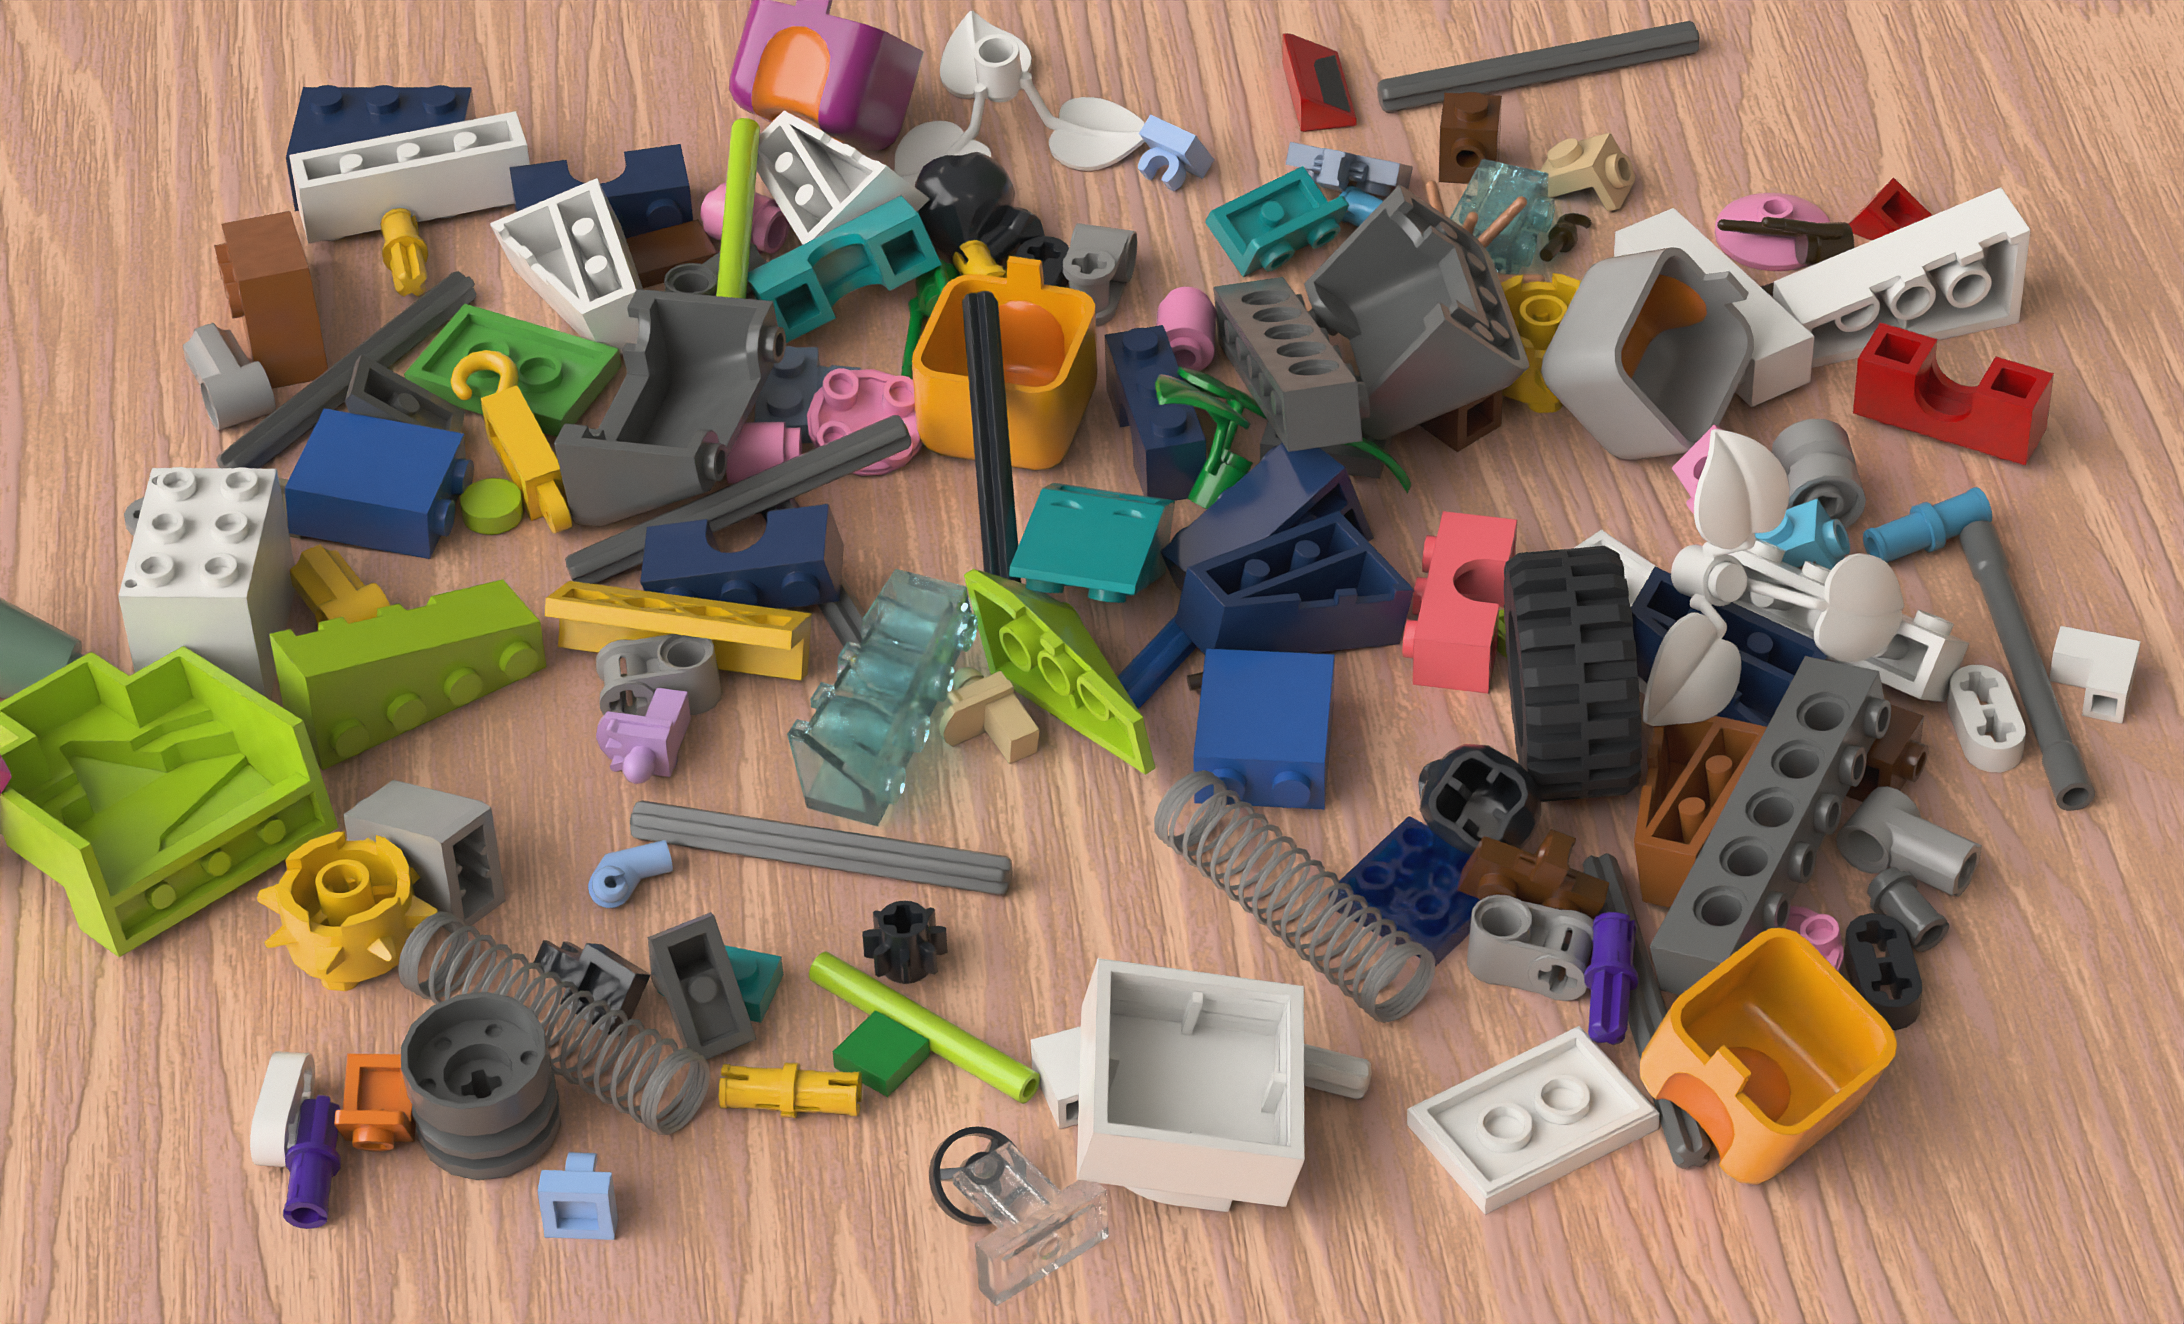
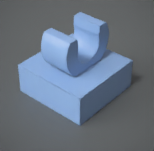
(1174, 148)
(578, 1200)

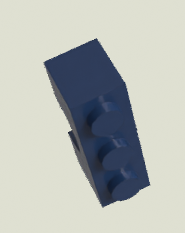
(645, 197)
(1165, 437)
(787, 567)

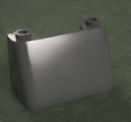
(1418, 314)
(677, 409)

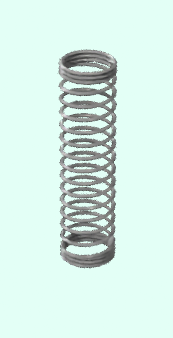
(1376, 976)
(698, 1073)

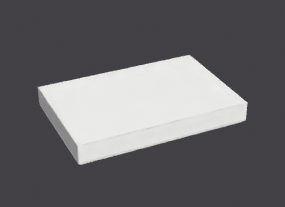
(1532, 1119)

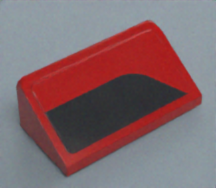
(1316, 85)

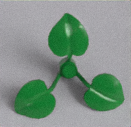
(1223, 466)

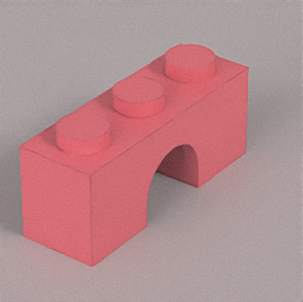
(1460, 602)

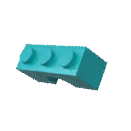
(875, 248)

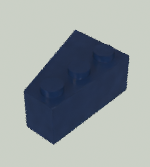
(348, 115)
(1269, 499)
(1296, 593)
(1766, 648)

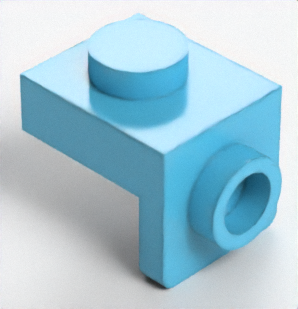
(1809, 536)

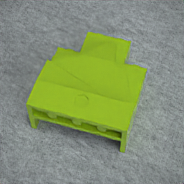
(154, 789)

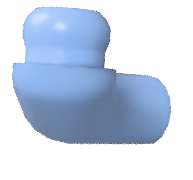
(622, 871)

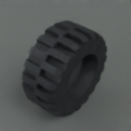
(1573, 672)

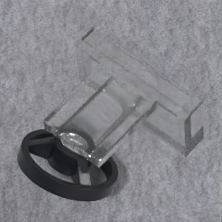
(1034, 1219)

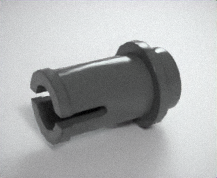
(1897, 896)

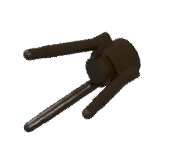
(1812, 240)

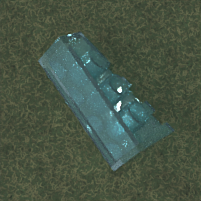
(882, 703)

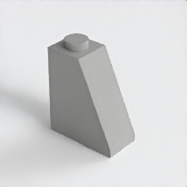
(444, 840)

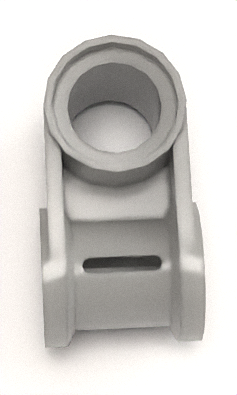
(1101, 265)
(658, 662)
(1526, 946)

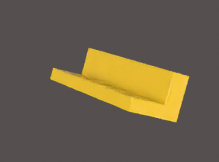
(743, 635)

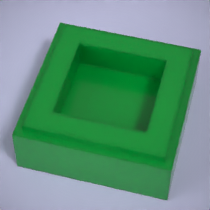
(882, 1053)

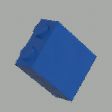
(377, 483)
(1266, 726)

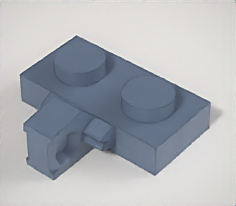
(1336, 168)
(792, 387)

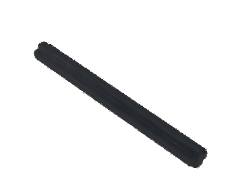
(990, 433)

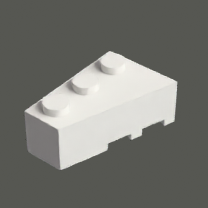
(822, 180)
(576, 261)

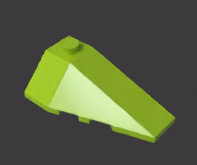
(1056, 664)

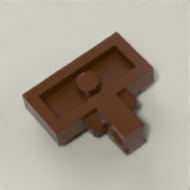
(1533, 878)

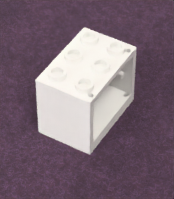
(210, 570)

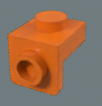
(375, 1103)

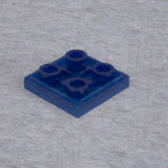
(1415, 884)

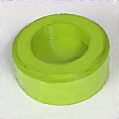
(491, 506)

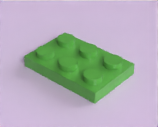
(555, 369)

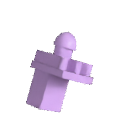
(649, 742)

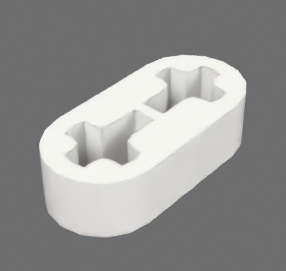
(1998, 716)
(275, 1119)

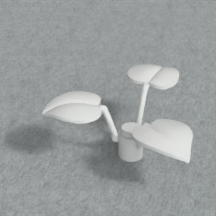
(995, 65)
(1737, 496)

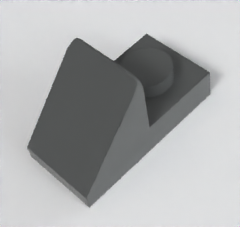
(388, 396)
(700, 987)

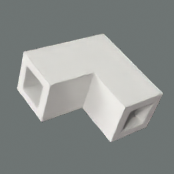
(2100, 665)
(1058, 1063)

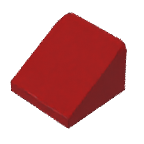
(1888, 212)

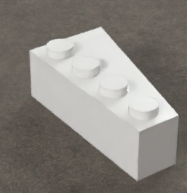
(1930, 278)

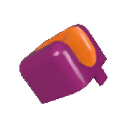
(825, 72)

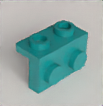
(1276, 221)

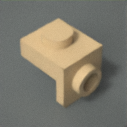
(1588, 164)

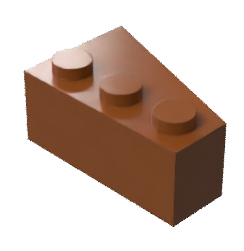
(274, 295)
(1683, 796)

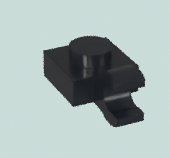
(599, 972)

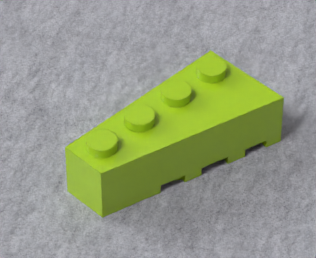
(404, 666)

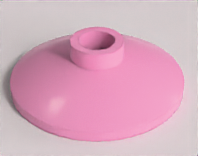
(1763, 251)

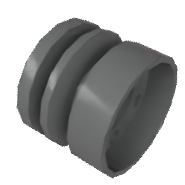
(481, 1085)

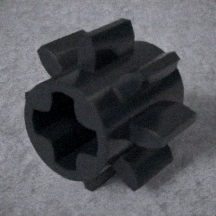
(905, 942)

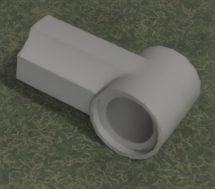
(227, 380)
(1892, 834)

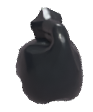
(973, 201)
(1479, 795)

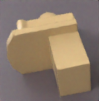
(989, 707)

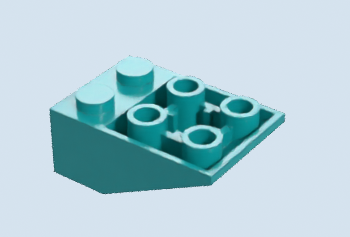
(1093, 542)

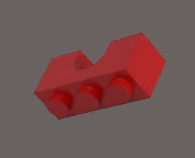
(1907, 389)

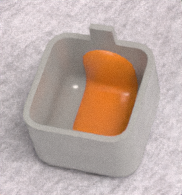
(1650, 352)

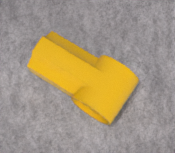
(333, 587)

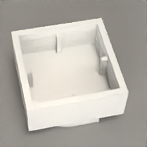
(1191, 1085)

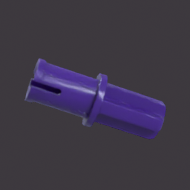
(1611, 976)
(312, 1164)

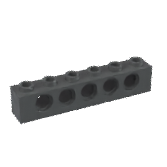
(1290, 365)
(1773, 820)

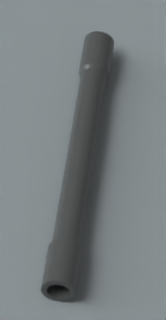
(2060, 756)

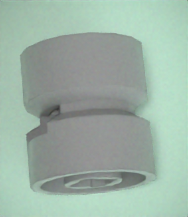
(1821, 468)

